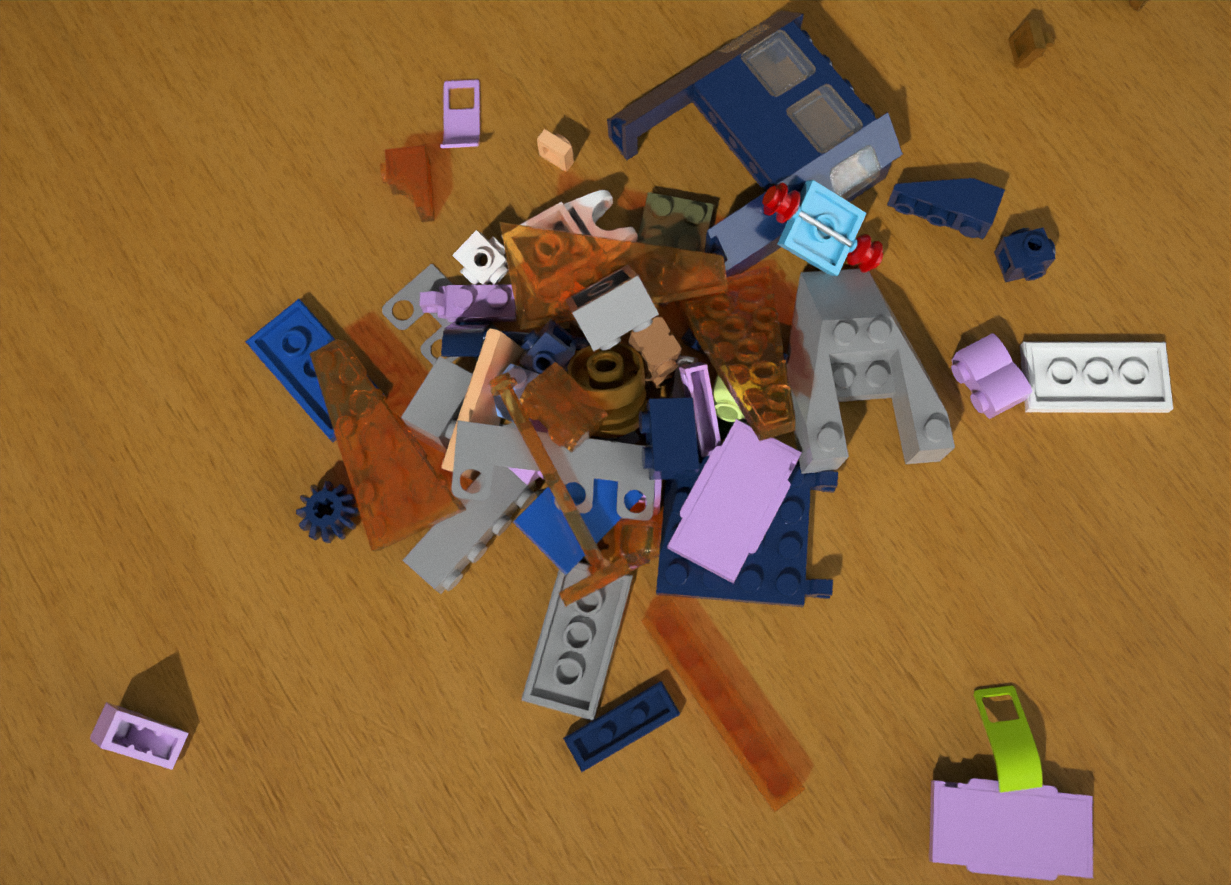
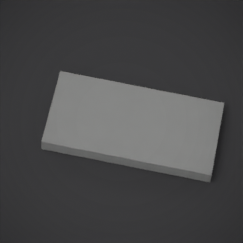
(576, 646)

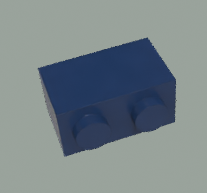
(669, 438)

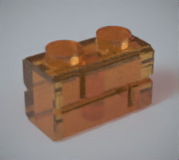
(562, 407)

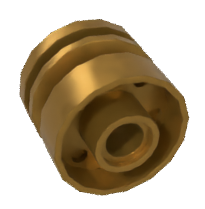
(615, 382)

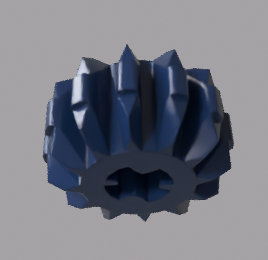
(325, 525)

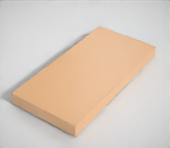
(479, 403)

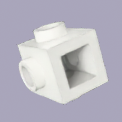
(470, 257)

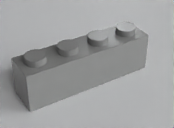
(464, 537)

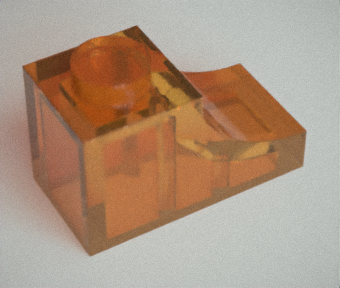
(410, 175)

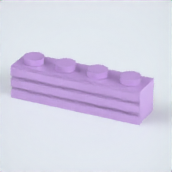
(698, 386)

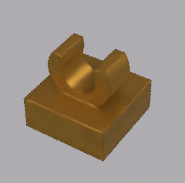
(1029, 43)

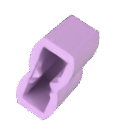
(990, 376)

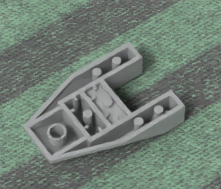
(853, 350)

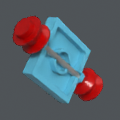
(822, 228)

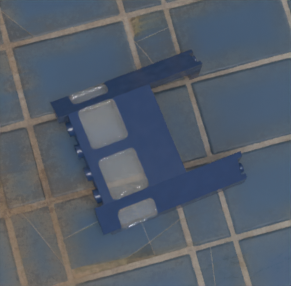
(782, 119)

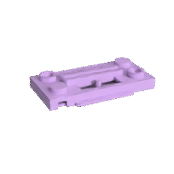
(734, 501)
(1011, 832)

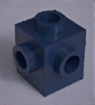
(1025, 254)
(547, 347)

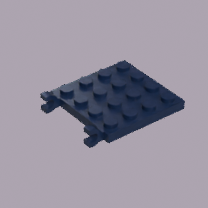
(769, 575)

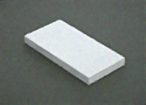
(1097, 377)

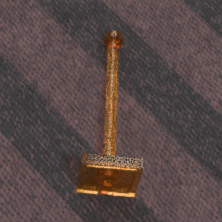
(601, 569)

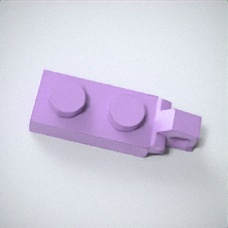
(471, 303)

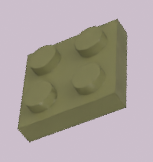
(675, 222)

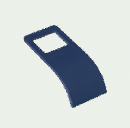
(463, 338)

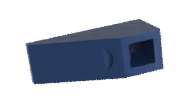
(954, 203)

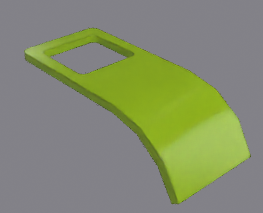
(1011, 744)

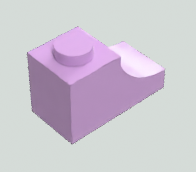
(138, 736)

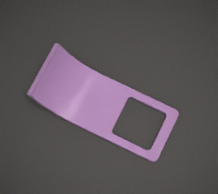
(461, 125)

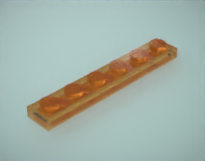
(723, 706)

